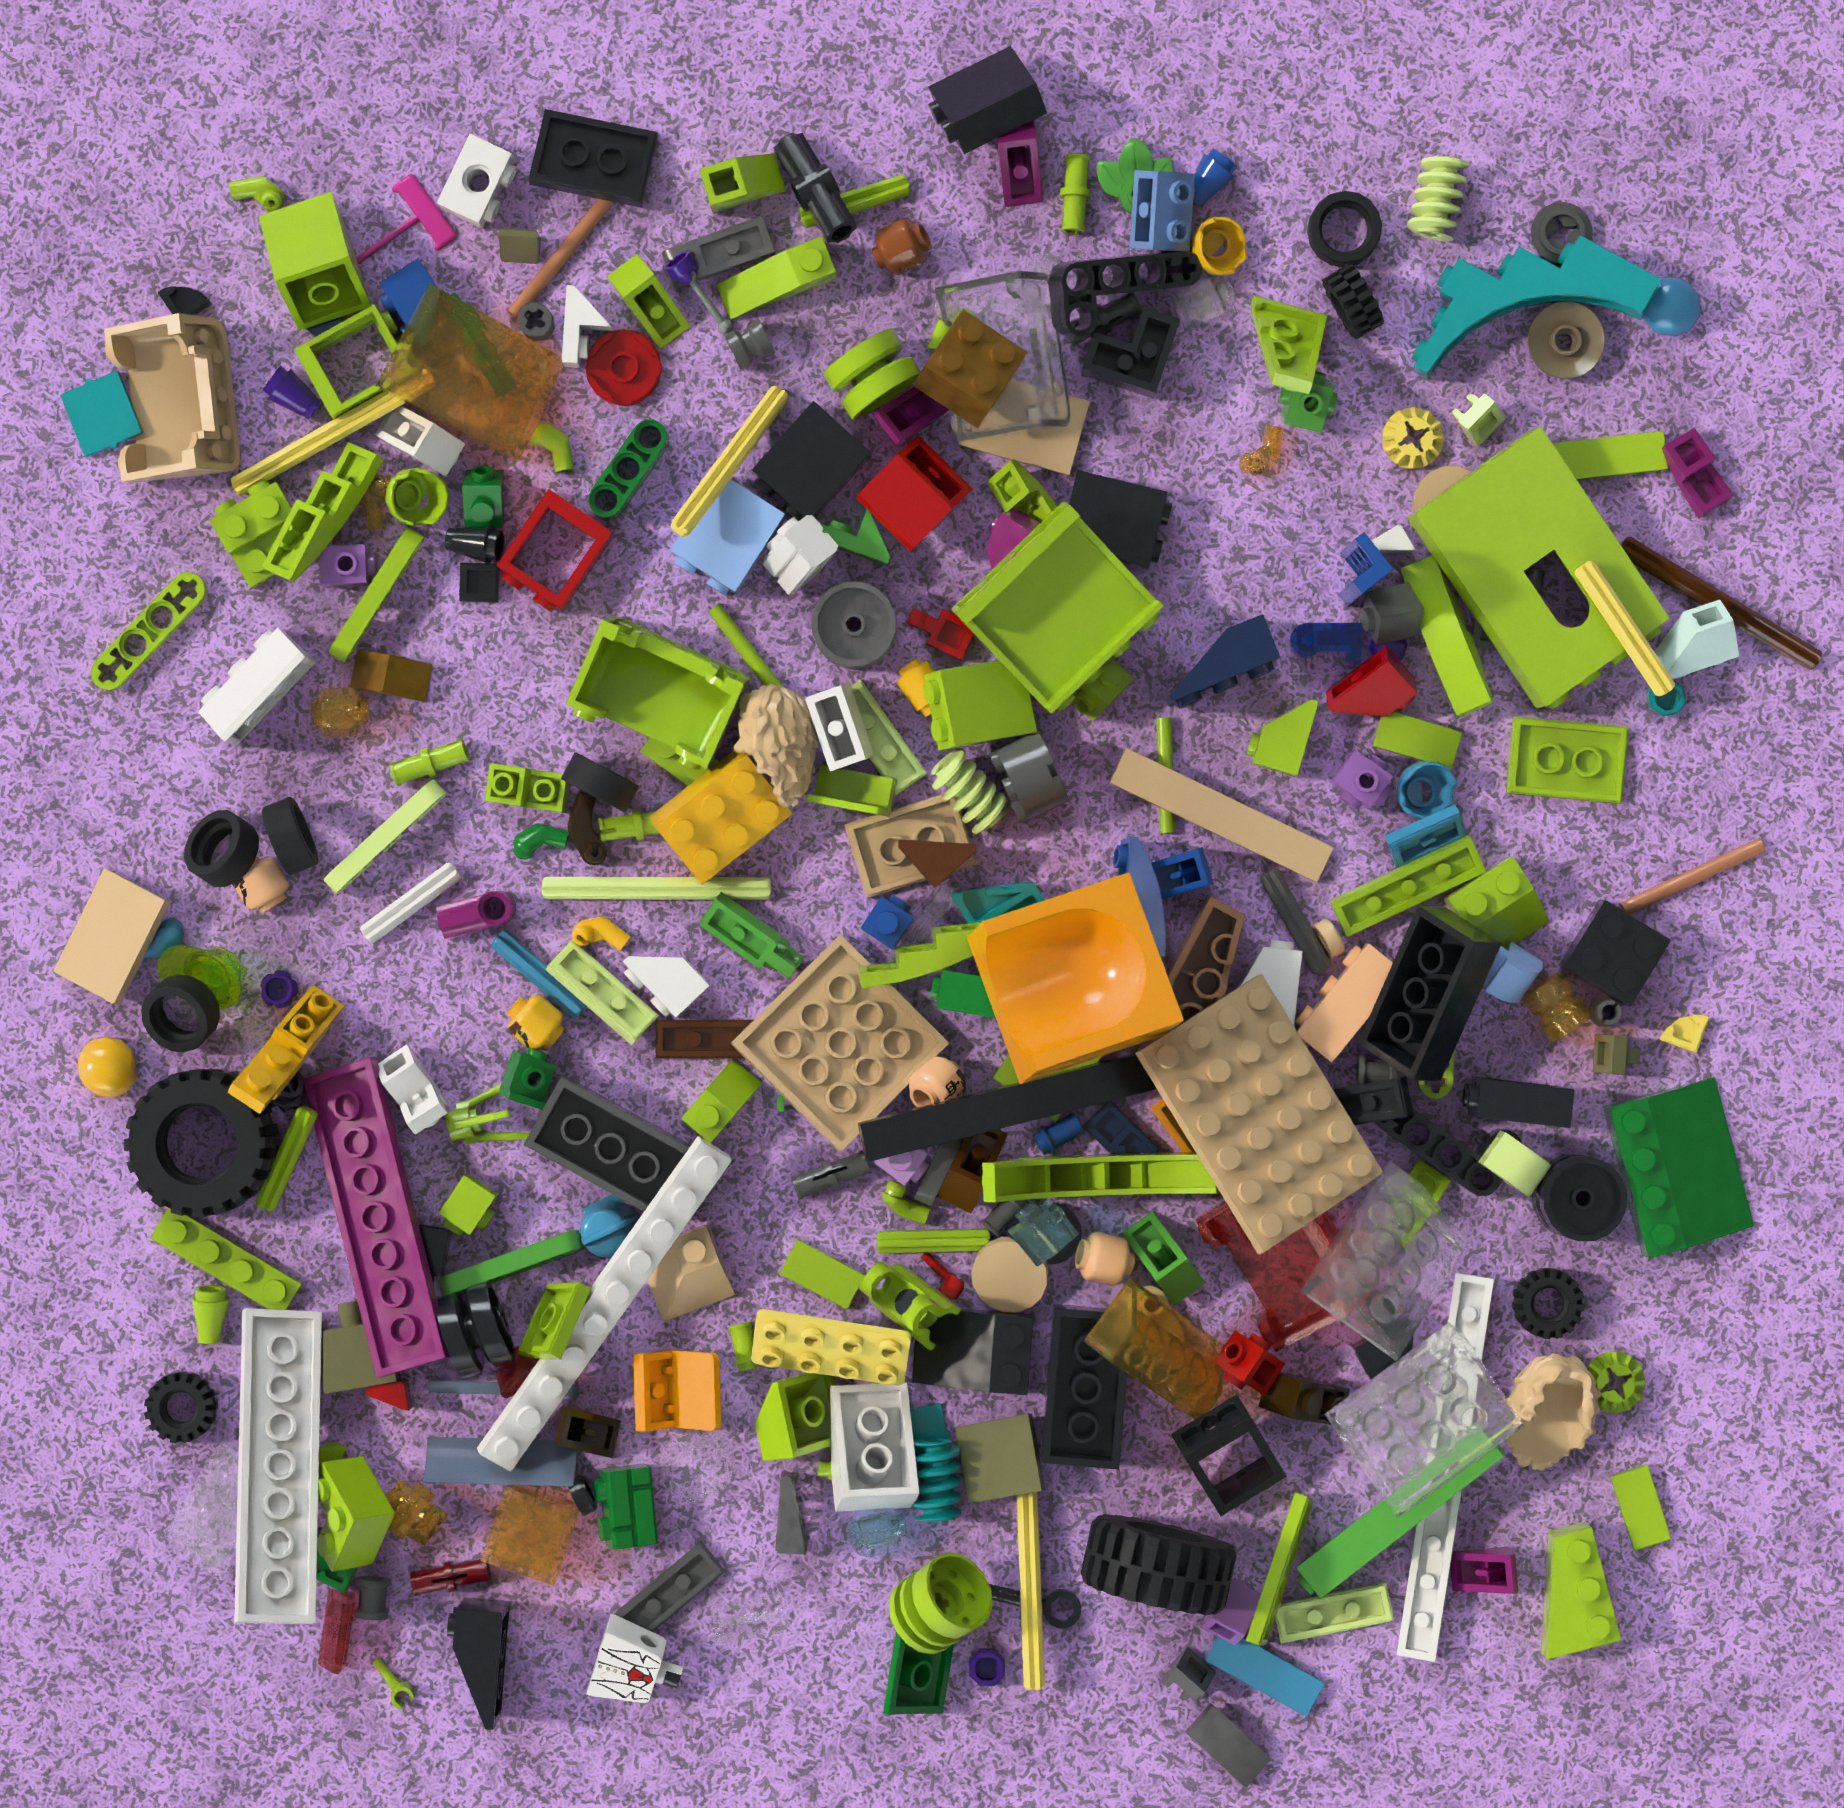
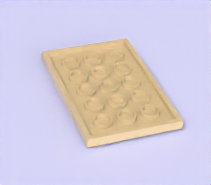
(1259, 1113)

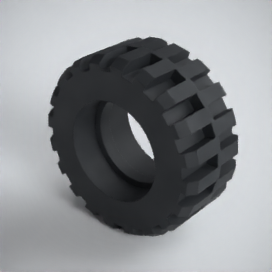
(152, 1159)
(1158, 1564)

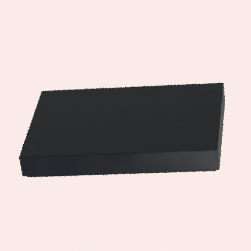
(593, 158)

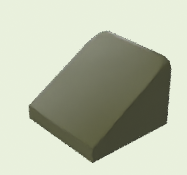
(519, 245)

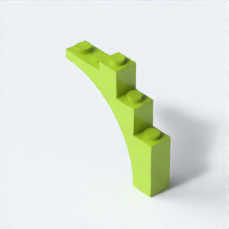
(1095, 1176)

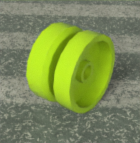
(872, 374)

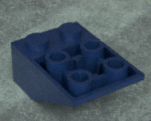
(1237, 651)

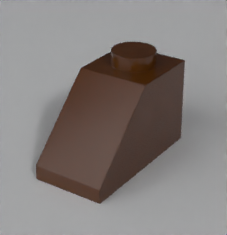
(964, 1179)

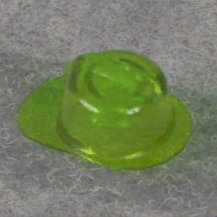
(213, 966)

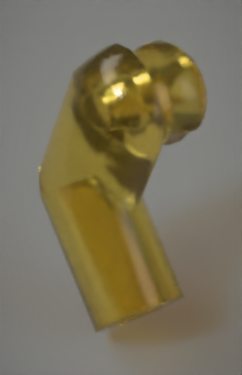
(1265, 456)
(372, 502)

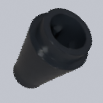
(478, 542)

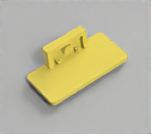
(830, 1347)

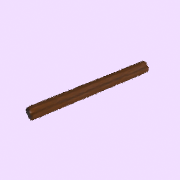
(1704, 593)

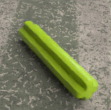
(868, 196)
(286, 1158)
(932, 1240)

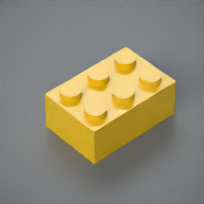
(720, 815)

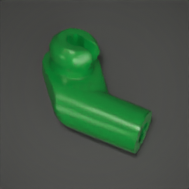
(535, 837)

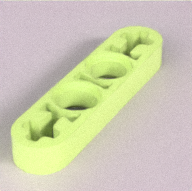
(384, 836)

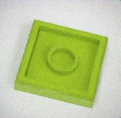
(554, 1320)

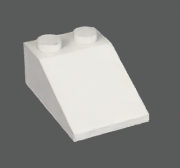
(872, 1447)

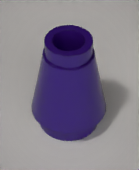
(291, 392)

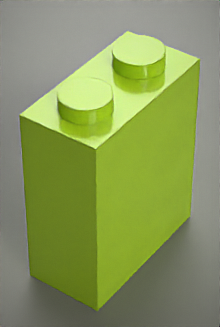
(977, 705)

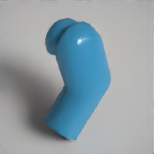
(168, 936)

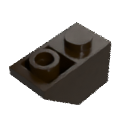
(1302, 1398)

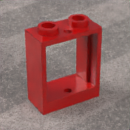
(577, 518)

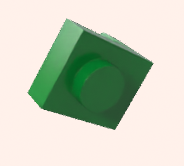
(483, 497)

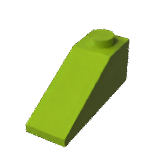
(777, 278)

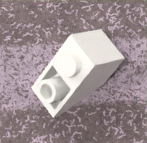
(670, 979)

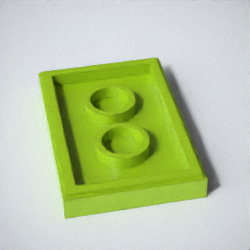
(1567, 760)

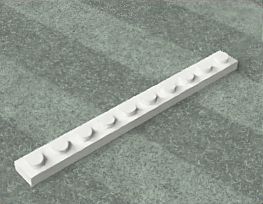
(606, 1302)
(1437, 1531)

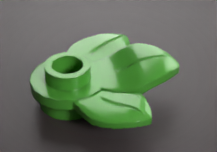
(1118, 178)

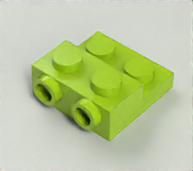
(252, 527)

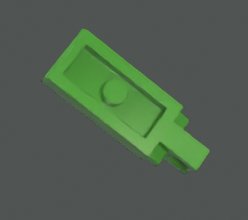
(750, 936)

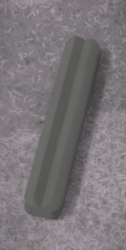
(1295, 921)

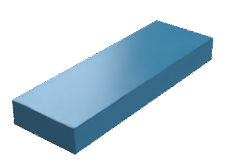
(1267, 1673)

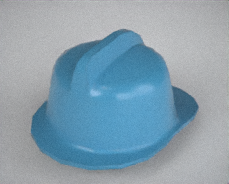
(606, 1225)

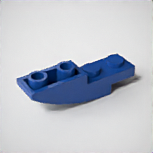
(1133, 858)

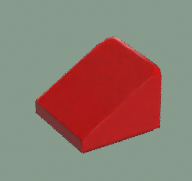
(393, 1393)

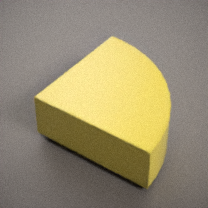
(1686, 1032)

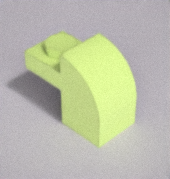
(1515, 1163)

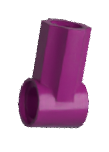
(473, 914)

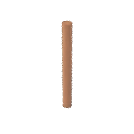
(561, 255)
(1693, 876)

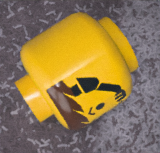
(535, 1022)

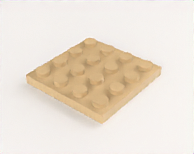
(838, 1046)

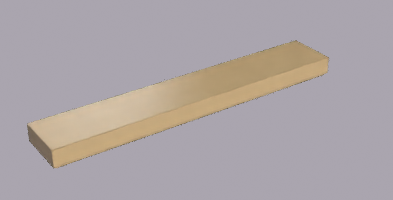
(1221, 815)

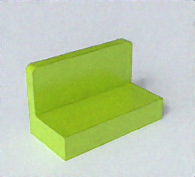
(854, 791)

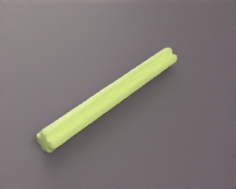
(655, 888)

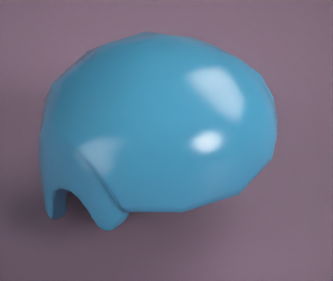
(1674, 307)
(1441, 786)

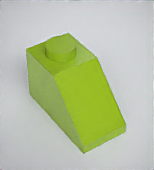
(648, 301)
(1283, 740)
(721, 1101)

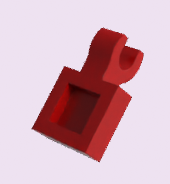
(946, 633)

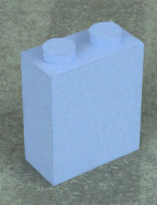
(729, 538)

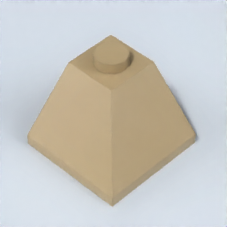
(690, 1275)

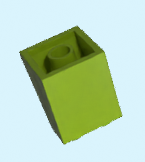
(314, 261)

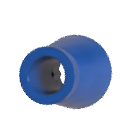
(1212, 175)

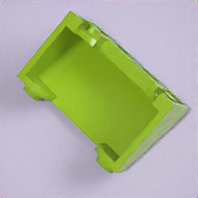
(658, 690)

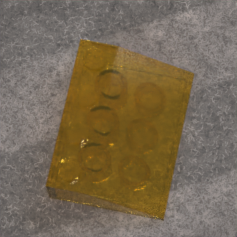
(471, 373)

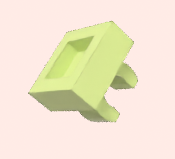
(1479, 419)

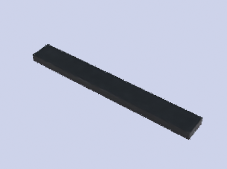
(1003, 1107)

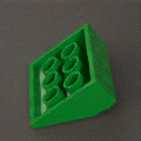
(1678, 1167)

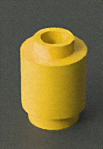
(913, 683)

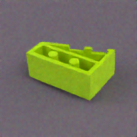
(1576, 1596)

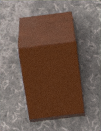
(936, 859)

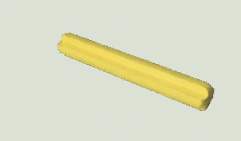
(1624, 628)

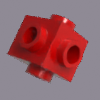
(1242, 1359)

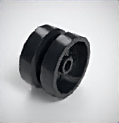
(1602, 1203)
(475, 1330)

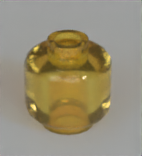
(338, 712)

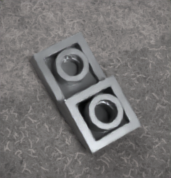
(1228, 1745)

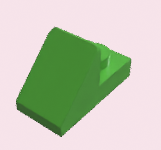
(866, 544)

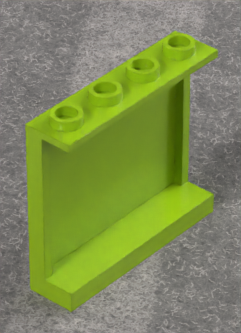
(1058, 608)

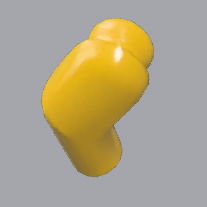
(599, 929)

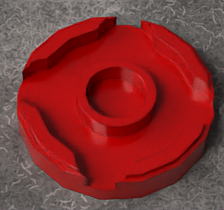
(629, 380)

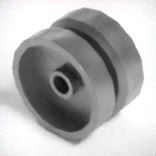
(857, 648)

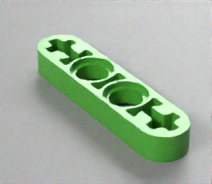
(512, 1263)

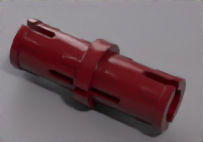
(425, 1581)

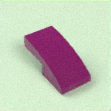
(1694, 473)

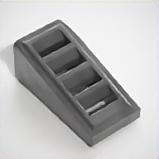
(790, 1528)

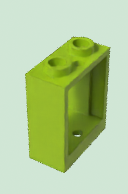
(309, 350)

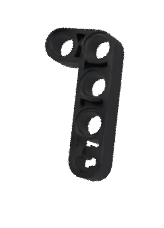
(1124, 280)
(1436, 1140)

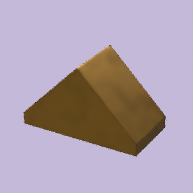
(391, 675)

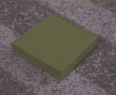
(1000, 1458)

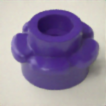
(269, 985)

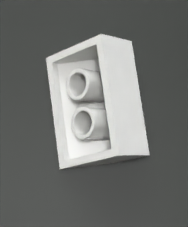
(255, 686)

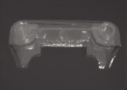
(1020, 310)

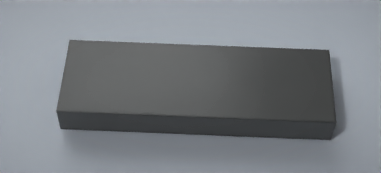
(672, 1589)

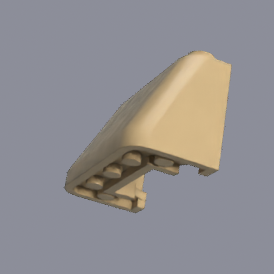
(180, 397)

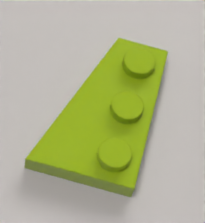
(1289, 342)

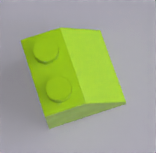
(1500, 903)

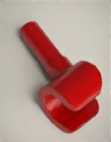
(952, 1285)

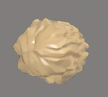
(781, 738)
(1557, 1407)

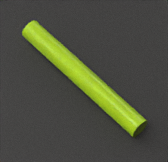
(743, 646)
(1165, 758)

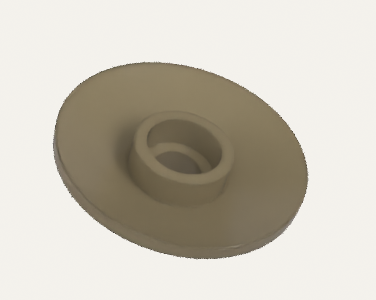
(1580, 326)

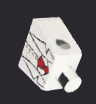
(630, 1663)

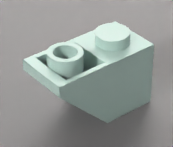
(1699, 640)

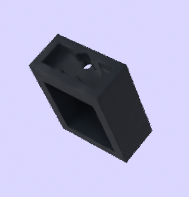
(1519, 1101)
(1230, 1423)

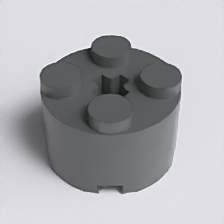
(1029, 777)

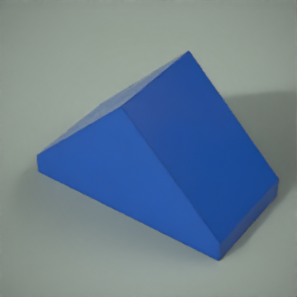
(1182, 873)

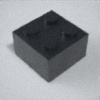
(1614, 952)

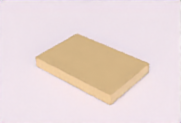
(1043, 449)
(876, 842)
(111, 937)

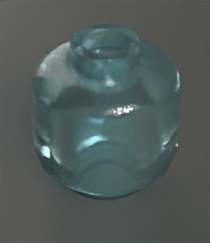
(876, 1531)

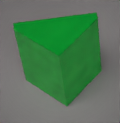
(916, 1680)

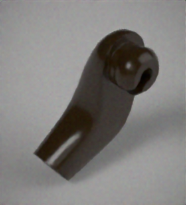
(582, 831)

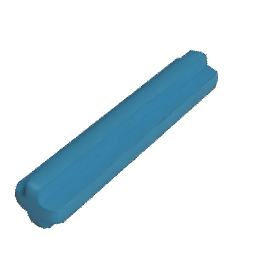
(534, 971)

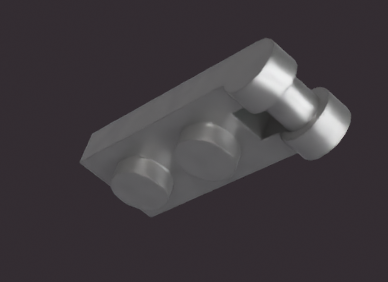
(726, 249)

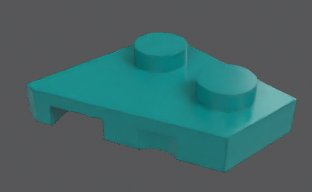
(991, 901)

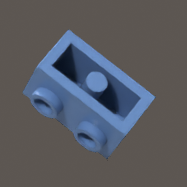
(1162, 210)

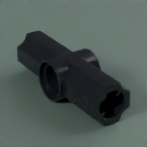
(815, 187)

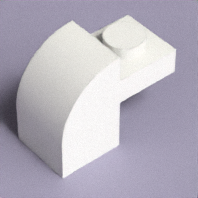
(412, 1089)

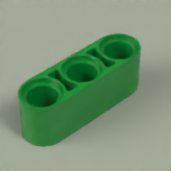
(630, 451)

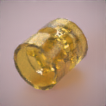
(1555, 1004)

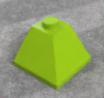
(795, 1417)

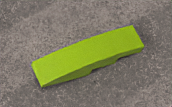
(327, 509)
(1448, 639)
(912, 961)

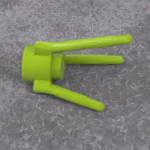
(466, 1122)

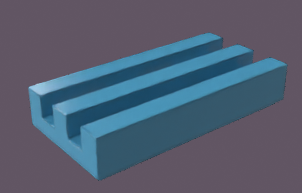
(1422, 836)

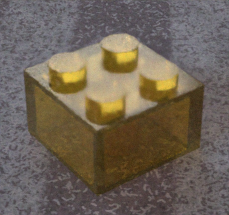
(531, 1533)

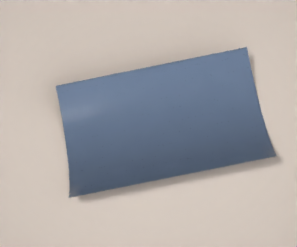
(460, 1462)

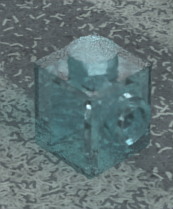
(1042, 1230)

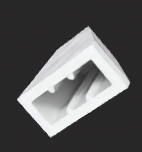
(1281, 970)

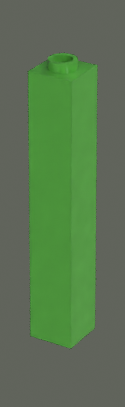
(1377, 1531)

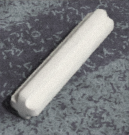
(410, 902)

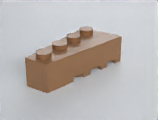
(1205, 958)

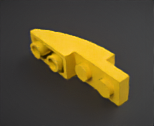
(286, 1049)

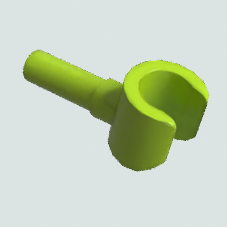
(393, 1683)

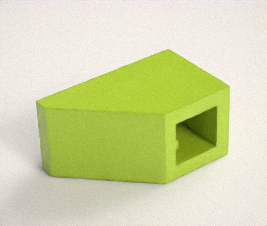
(741, 181)

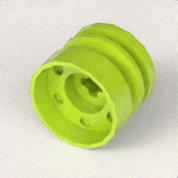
(940, 1603)

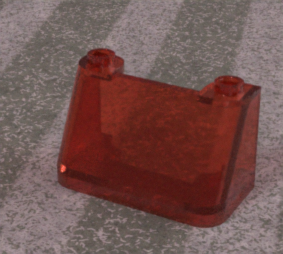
(1277, 1273)

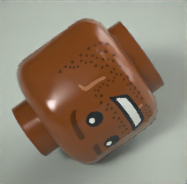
(901, 246)

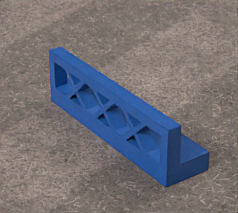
(1367, 564)

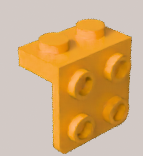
(677, 1390)

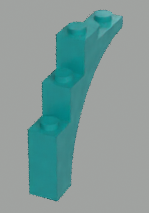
(1586, 276)

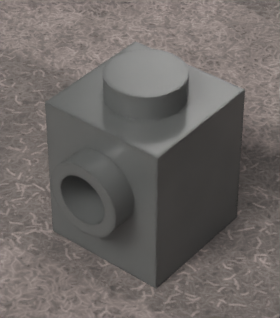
(1391, 613)

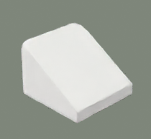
(1394, 541)

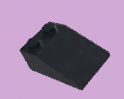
(977, 1352)
(480, 1647)

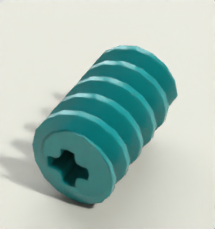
(938, 1479)

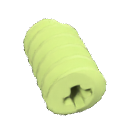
(1436, 196)
(970, 790)

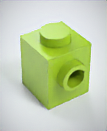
(468, 1206)

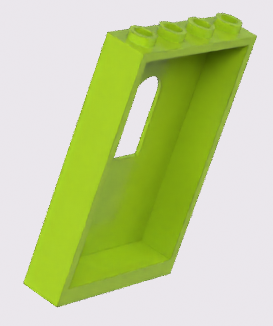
(1505, 522)

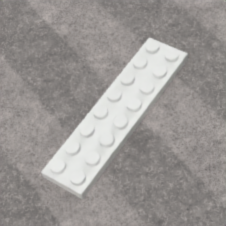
(278, 1467)

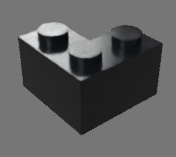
(1135, 364)

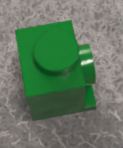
(515, 1083)

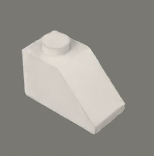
(420, 439)

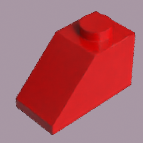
(1374, 687)

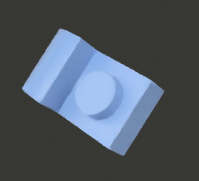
(1512, 973)

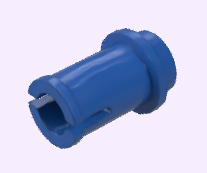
(1058, 1134)

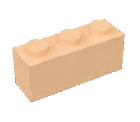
(1344, 1002)

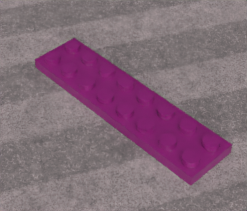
(376, 1217)

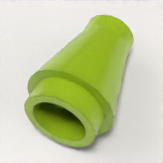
(210, 1310)

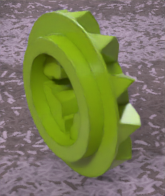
(1620, 1365)

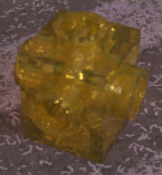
(414, 1512)

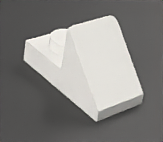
(578, 317)

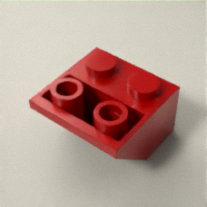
(914, 493)

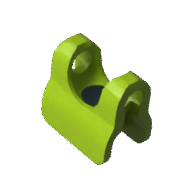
(906, 1299)

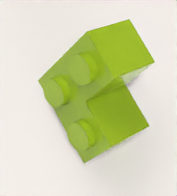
(355, 1513)

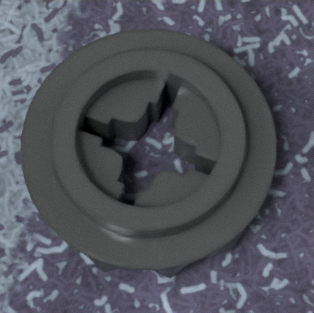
(1544, 224)

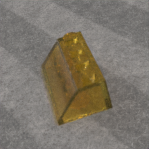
(1160, 1349)

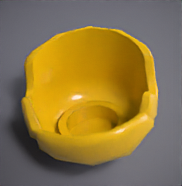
(1210, 237)
(107, 1067)

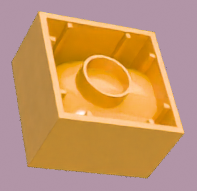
(1074, 977)

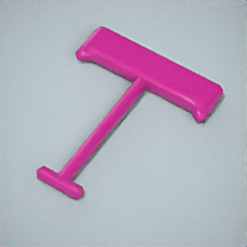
(424, 210)

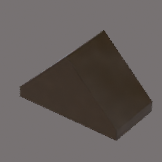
(587, 1432)

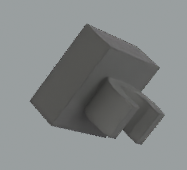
(1190, 1674)

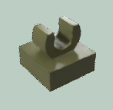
(1612, 1054)

